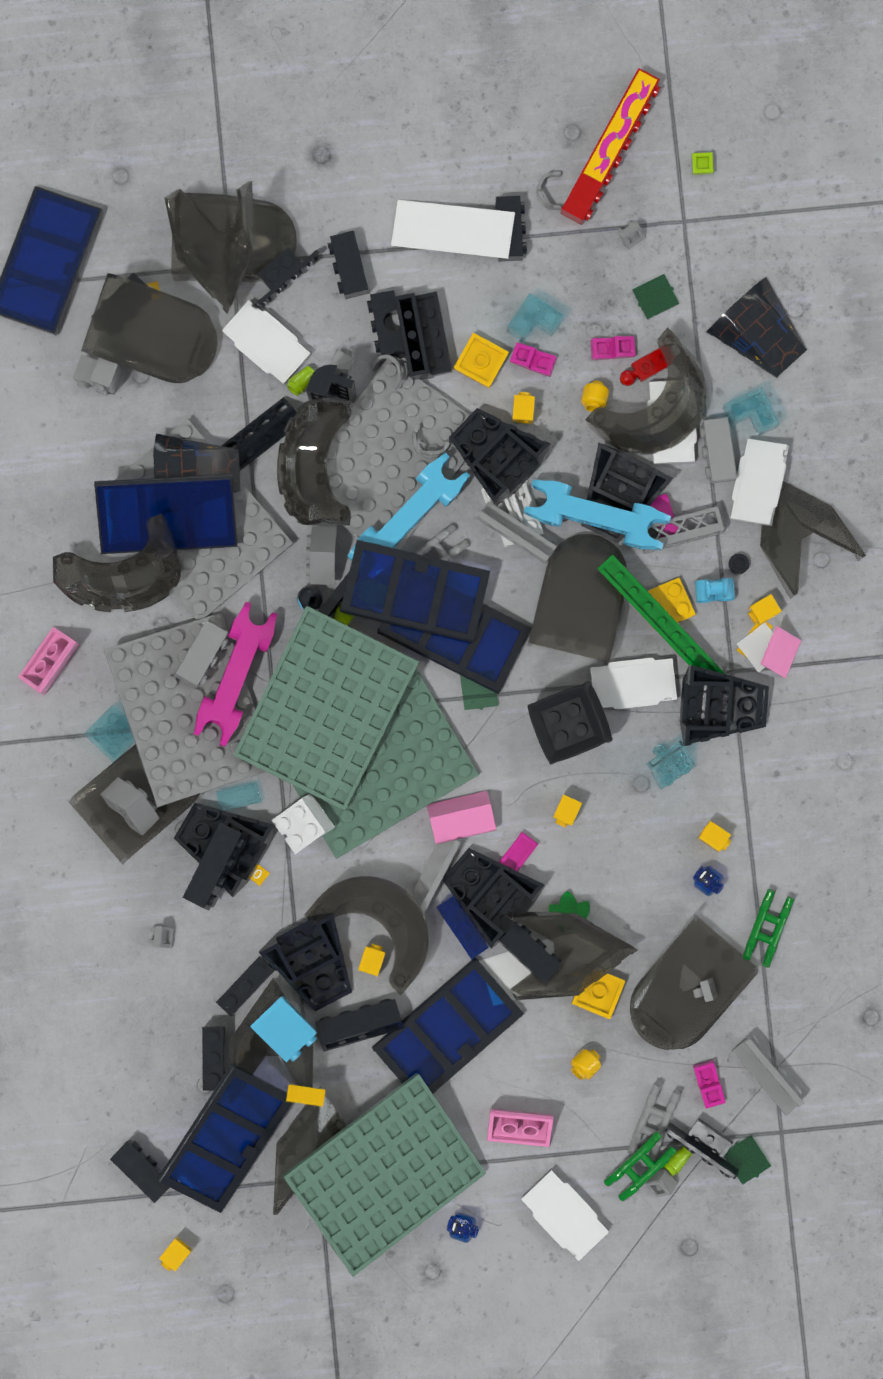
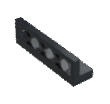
(263, 435)

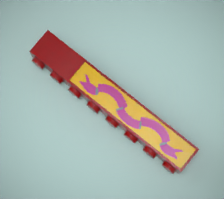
(610, 146)

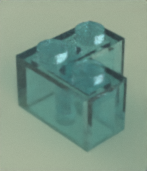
(534, 313)
(753, 406)

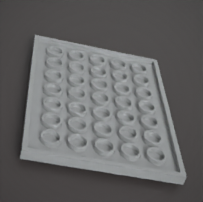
(373, 455)
(218, 573)
(165, 710)

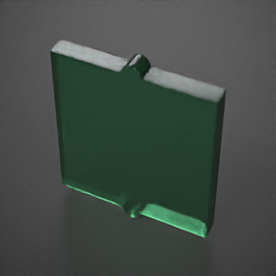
(655, 296)
(477, 696)
(748, 1159)

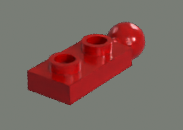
(644, 368)

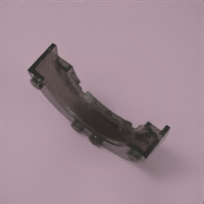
(669, 417)
(304, 461)
(125, 583)
(390, 907)

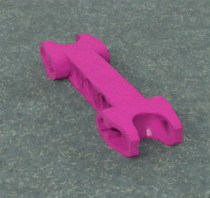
(248, 640)

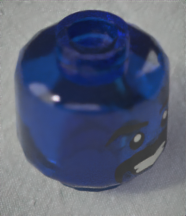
(708, 880)
(462, 1227)

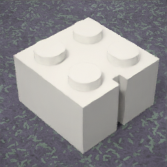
(303, 823)

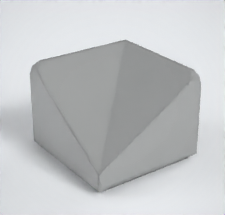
(343, 361)
(661, 1183)

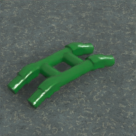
(778, 921)
(654, 1167)

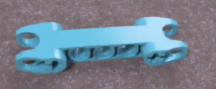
(433, 489)
(631, 524)

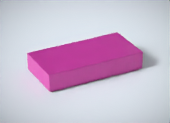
(518, 852)

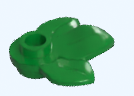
(569, 904)

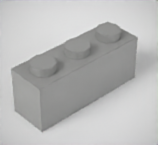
(718, 450)
(201, 654)

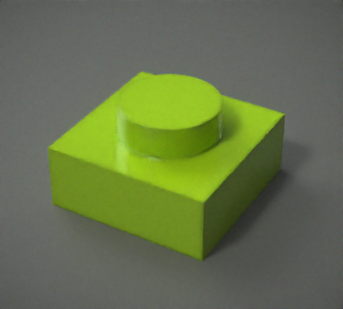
(702, 163)

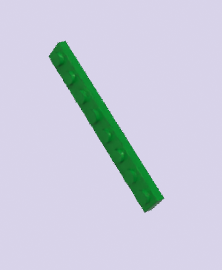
(656, 614)

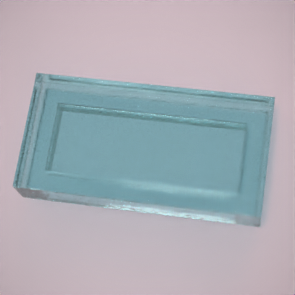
(238, 796)

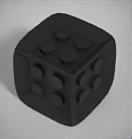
(569, 723)

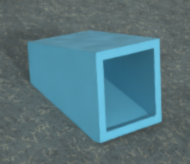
(284, 1029)

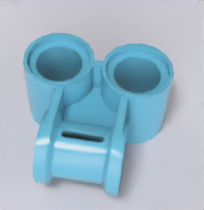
(714, 590)

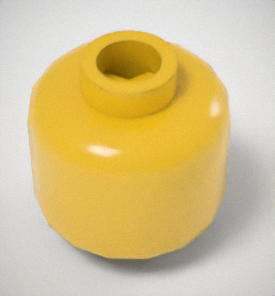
(594, 395)
(585, 1064)

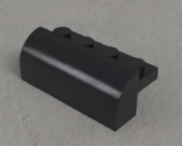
(423, 335)
(328, 383)

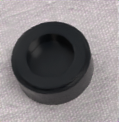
(738, 564)

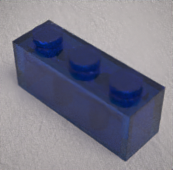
(462, 927)

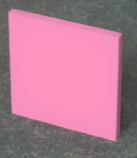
(780, 652)

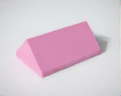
(48, 661)
(461, 817)
(519, 1127)

